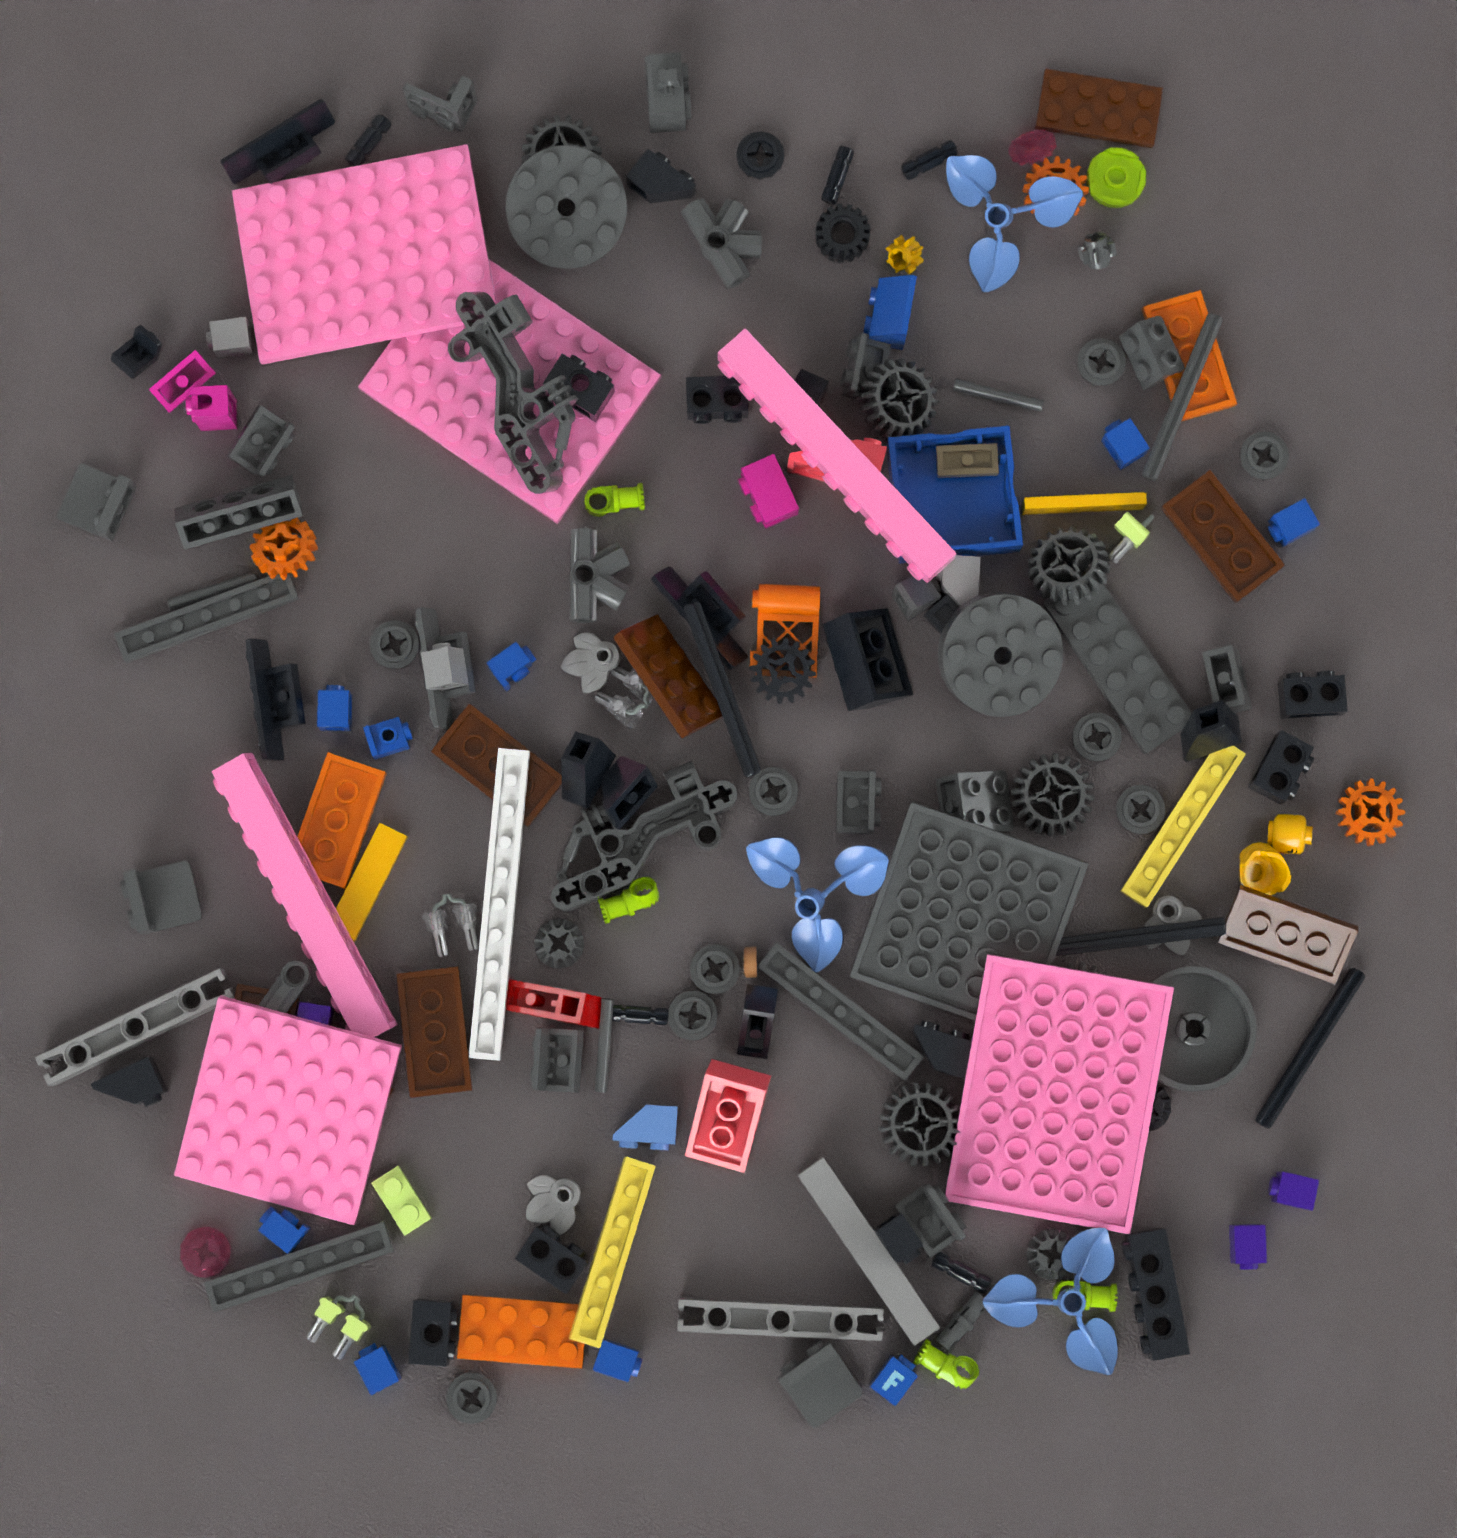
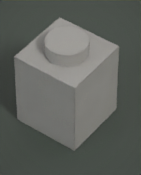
(230, 337)
(444, 667)

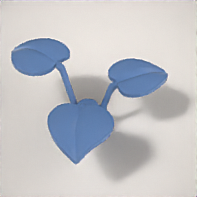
(991, 260)
(817, 939)
(1089, 1257)

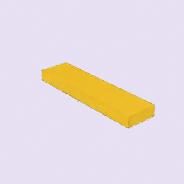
(1083, 503)
(369, 878)

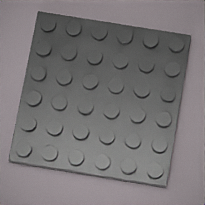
(955, 899)

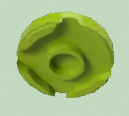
(1116, 177)

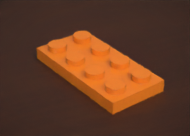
(1184, 321)
(339, 817)
(518, 1331)

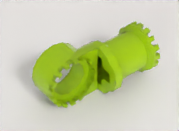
(616, 499)
(629, 900)
(1094, 1295)
(946, 1365)

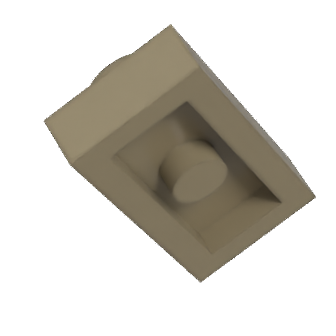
(967, 460)

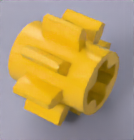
(904, 254)

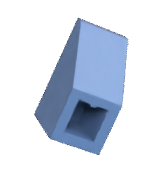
(650, 1125)

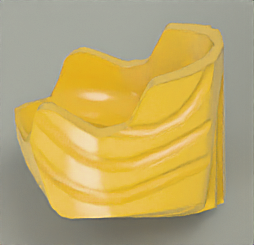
(1263, 869)

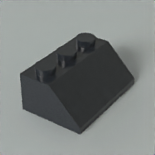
(867, 659)

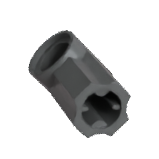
(283, 991)

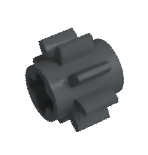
(1097, 250)

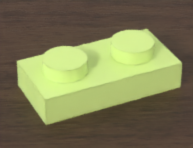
(401, 1200)

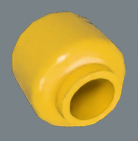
(1289, 833)

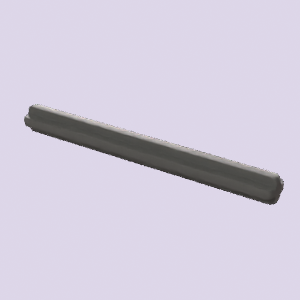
(1182, 397)

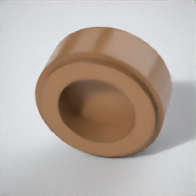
(750, 962)

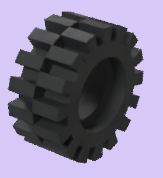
(842, 215)

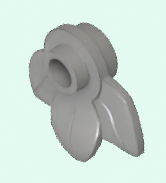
(586, 661)
(1181, 914)
(549, 1205)

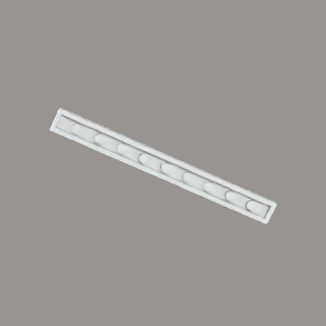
(499, 904)

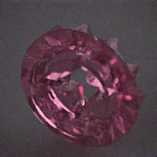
(1032, 147)
(217, 1244)

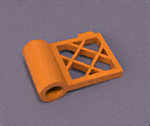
(787, 604)

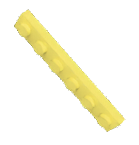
(1181, 825)
(612, 1252)

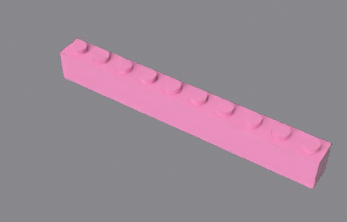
(835, 456)
(303, 896)

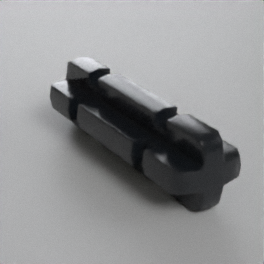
(368, 141)
(929, 160)
(837, 175)
(640, 1014)
(961, 1272)

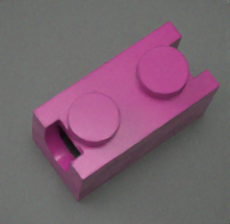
(176, 384)
(212, 407)
(768, 491)

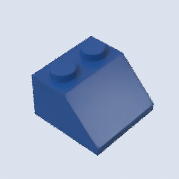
(891, 310)

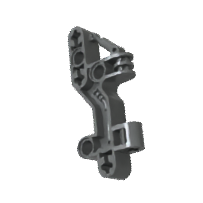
(491, 336)
(687, 810)

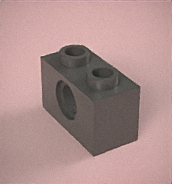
(1227, 677)

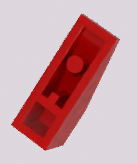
(554, 1003)

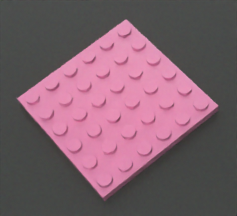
(287, 1110)

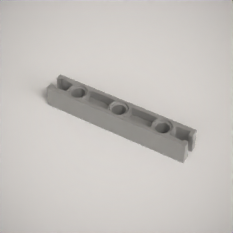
(115, 1036)
(868, 1251)
(804, 1319)

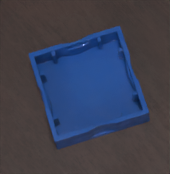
(968, 512)

